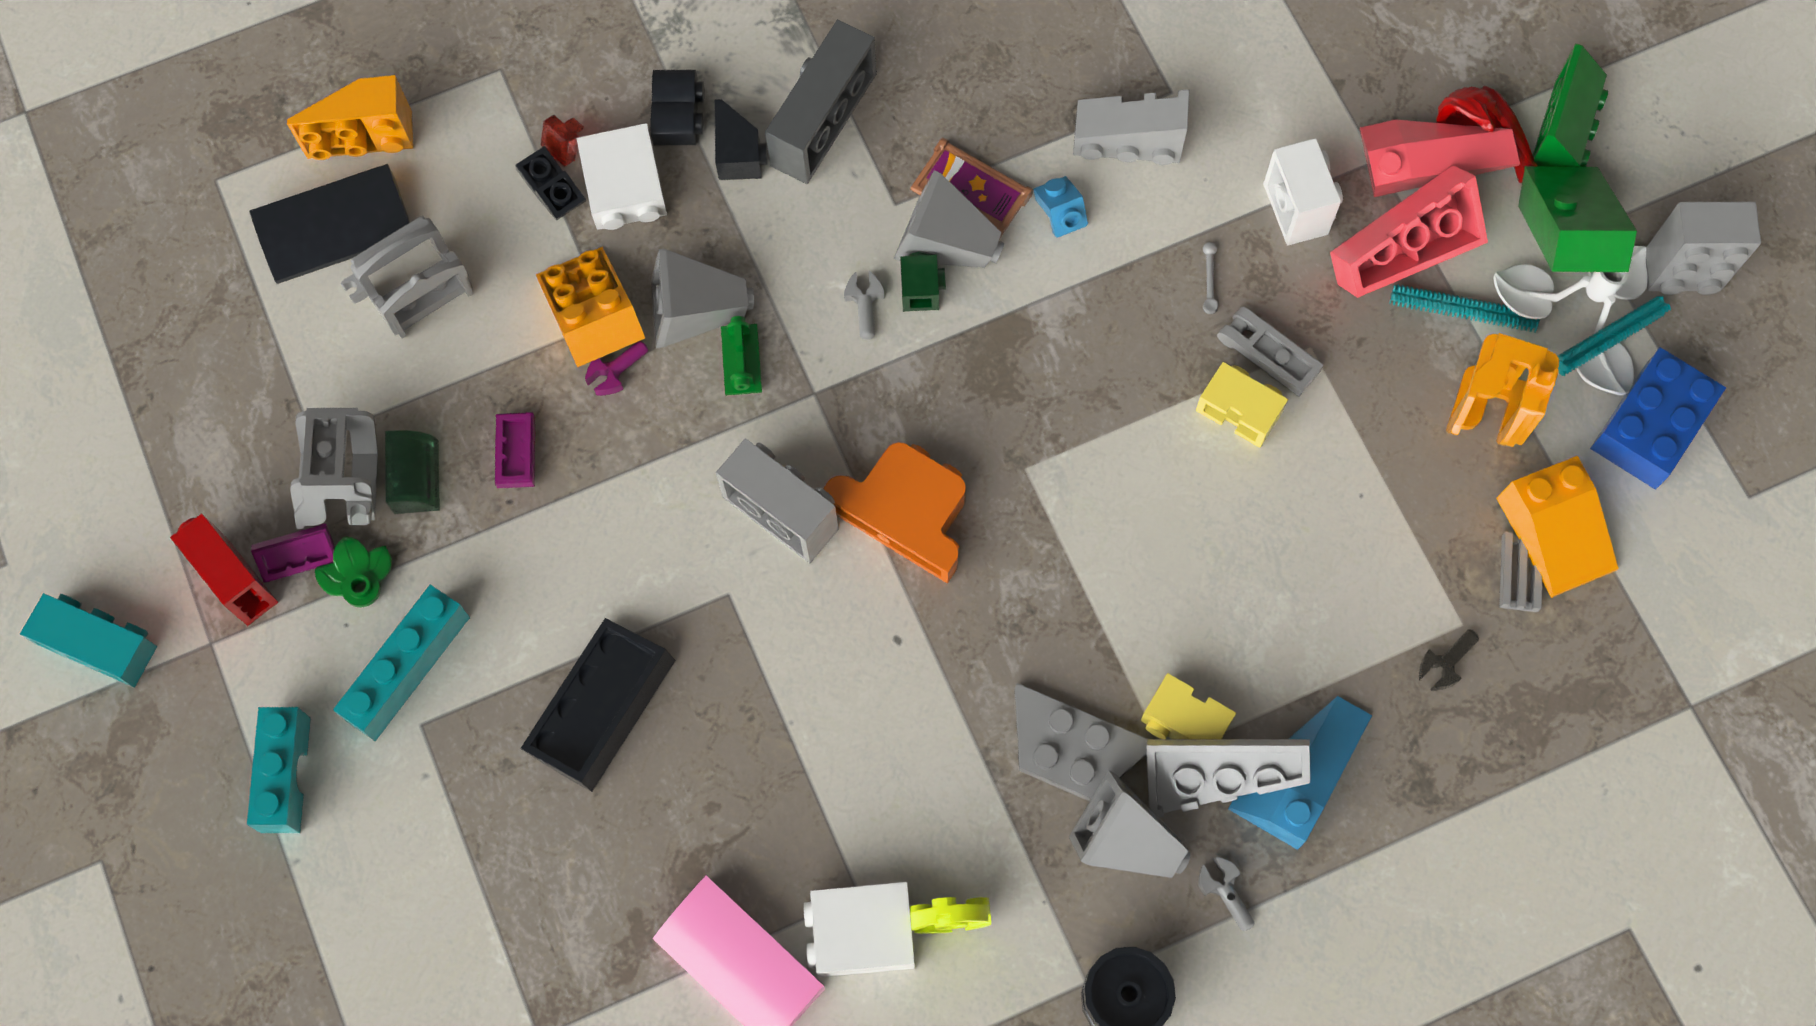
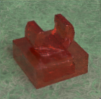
(561, 138)

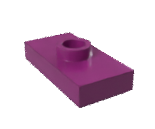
(515, 450)
(293, 553)

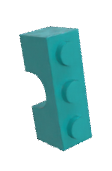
(274, 791)

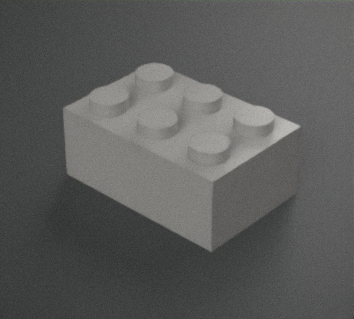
(1702, 246)
(778, 499)

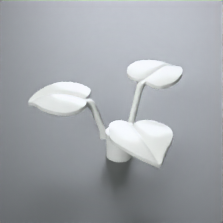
(1529, 294)

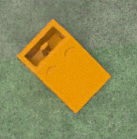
(356, 121)
(590, 306)

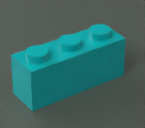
(89, 638)

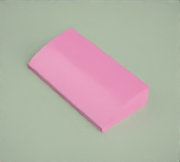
(737, 959)

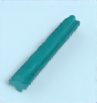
(1460, 306)
(1612, 334)

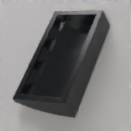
(329, 223)
(598, 704)

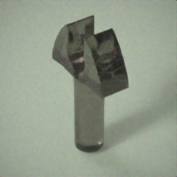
(1448, 660)

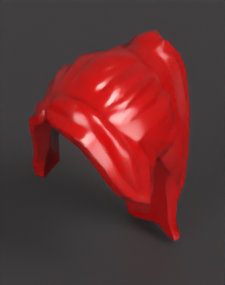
(1489, 110)

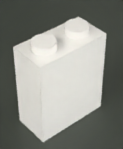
(621, 177)
(860, 930)

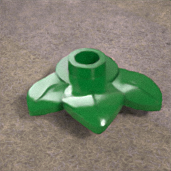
(351, 567)

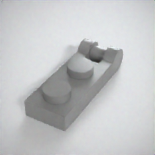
(1271, 351)

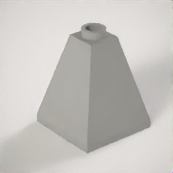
(950, 227)
(694, 298)
(1126, 834)

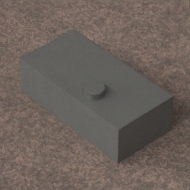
(821, 101)

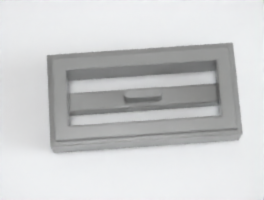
(1505, 601)

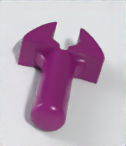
(614, 369)

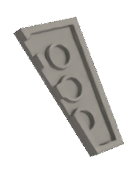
(1212, 770)

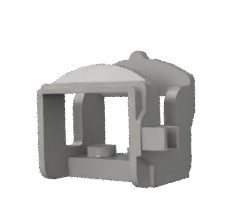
(421, 293)
(322, 465)

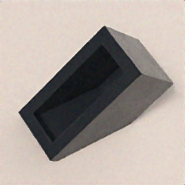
(737, 145)

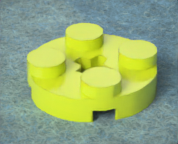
(946, 915)

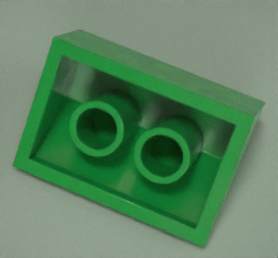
(1571, 112)

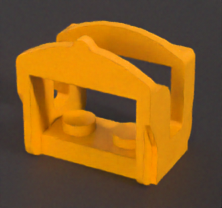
(1497, 375)

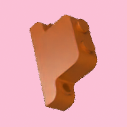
(906, 506)

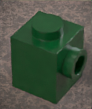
(921, 282)

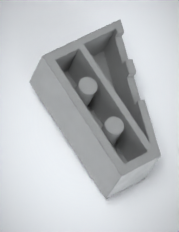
(1132, 129)

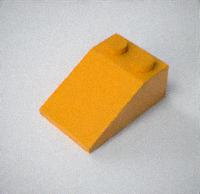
(1561, 525)

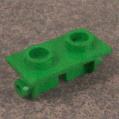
(741, 357)

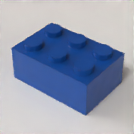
(1658, 418)

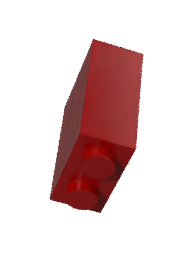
(223, 569)

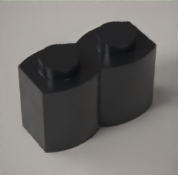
(675, 107)

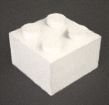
(1302, 191)

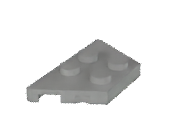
(1071, 745)

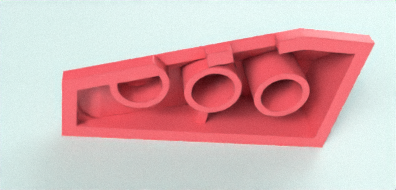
(1412, 153)

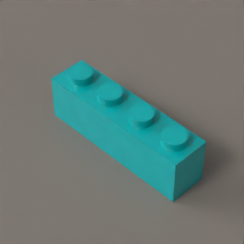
(402, 662)

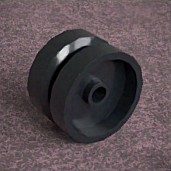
(1130, 968)

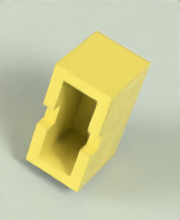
(1243, 402)
(1181, 716)

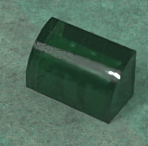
(411, 471)

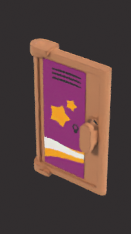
(986, 188)

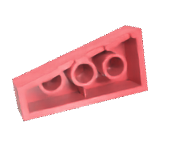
(1414, 235)

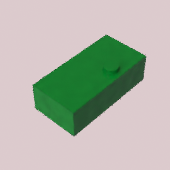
(1576, 219)

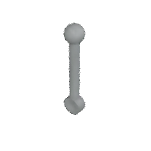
(1210, 305)

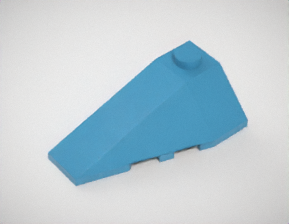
(1295, 810)

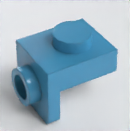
(1062, 205)

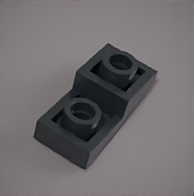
(550, 183)

